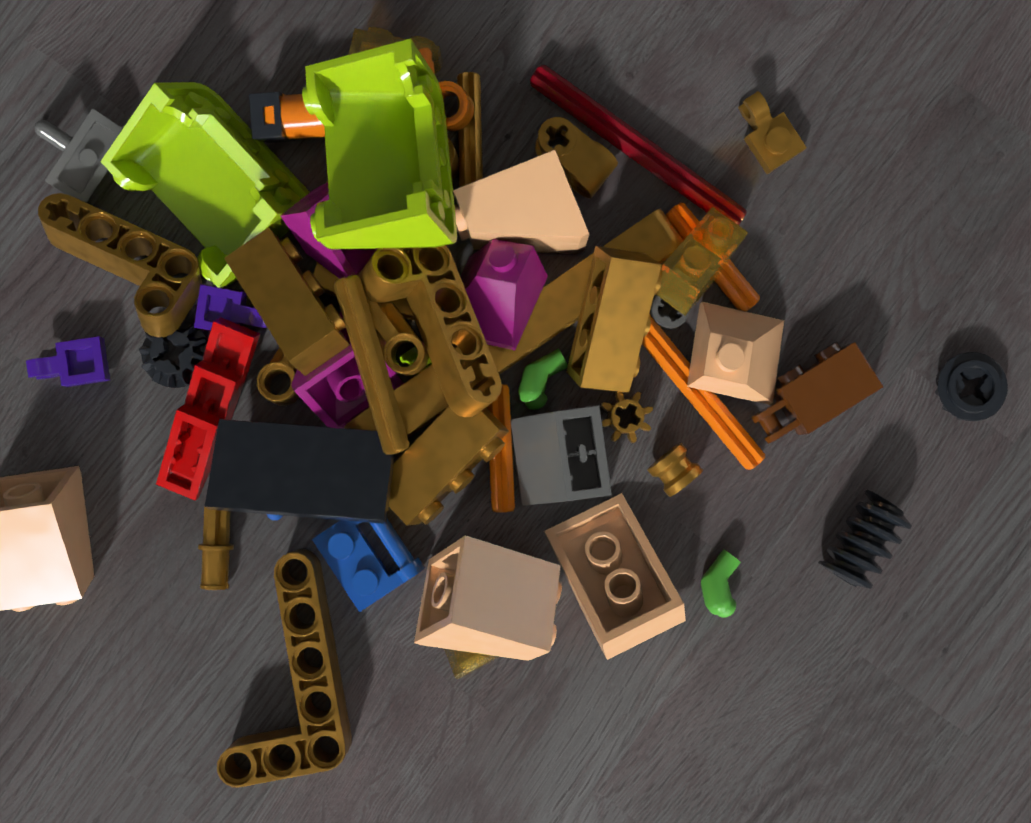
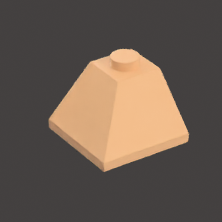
(735, 353)

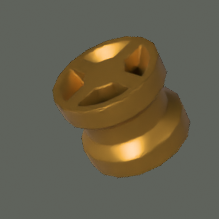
(675, 470)

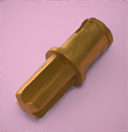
(215, 550)

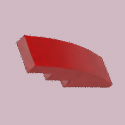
(210, 397)

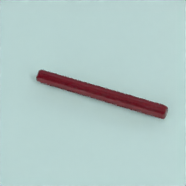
(634, 144)

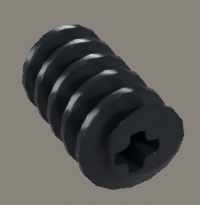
(866, 541)

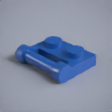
(358, 564)

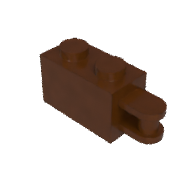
(819, 392)

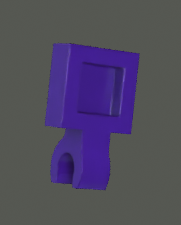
(224, 303)
(76, 363)

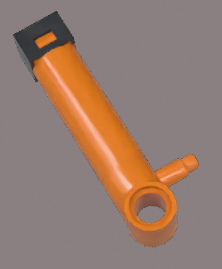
(285, 117)

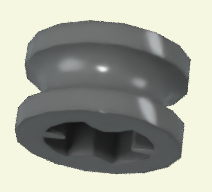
(665, 321)

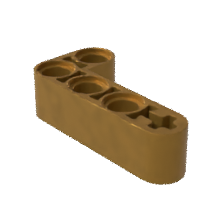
(78, 225)
(464, 390)

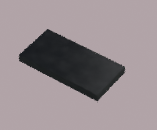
(300, 471)

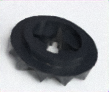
(166, 371)
(990, 390)

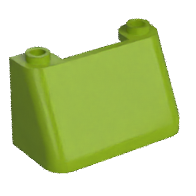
(382, 151)
(204, 170)

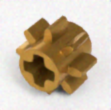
(637, 413)

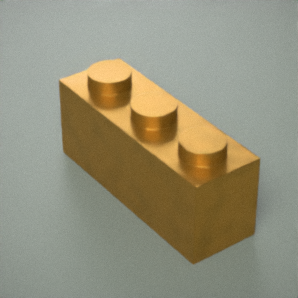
(288, 300)
(613, 319)
(442, 463)

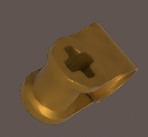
(582, 159)

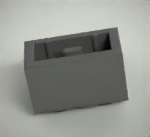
(561, 456)

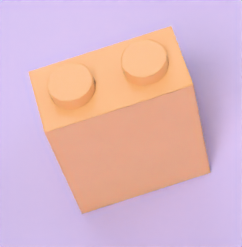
(523, 206)
(43, 539)
(489, 601)

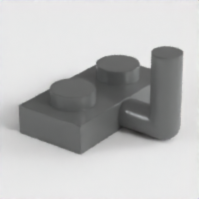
(79, 166)

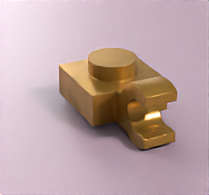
(772, 139)

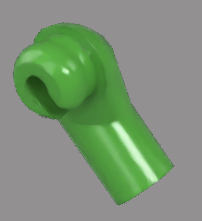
(535, 379)
(716, 587)

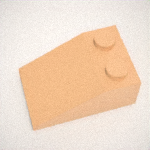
(616, 576)

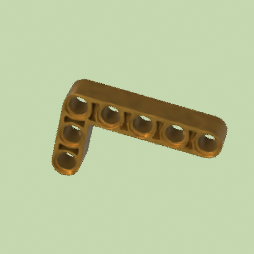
(314, 723)

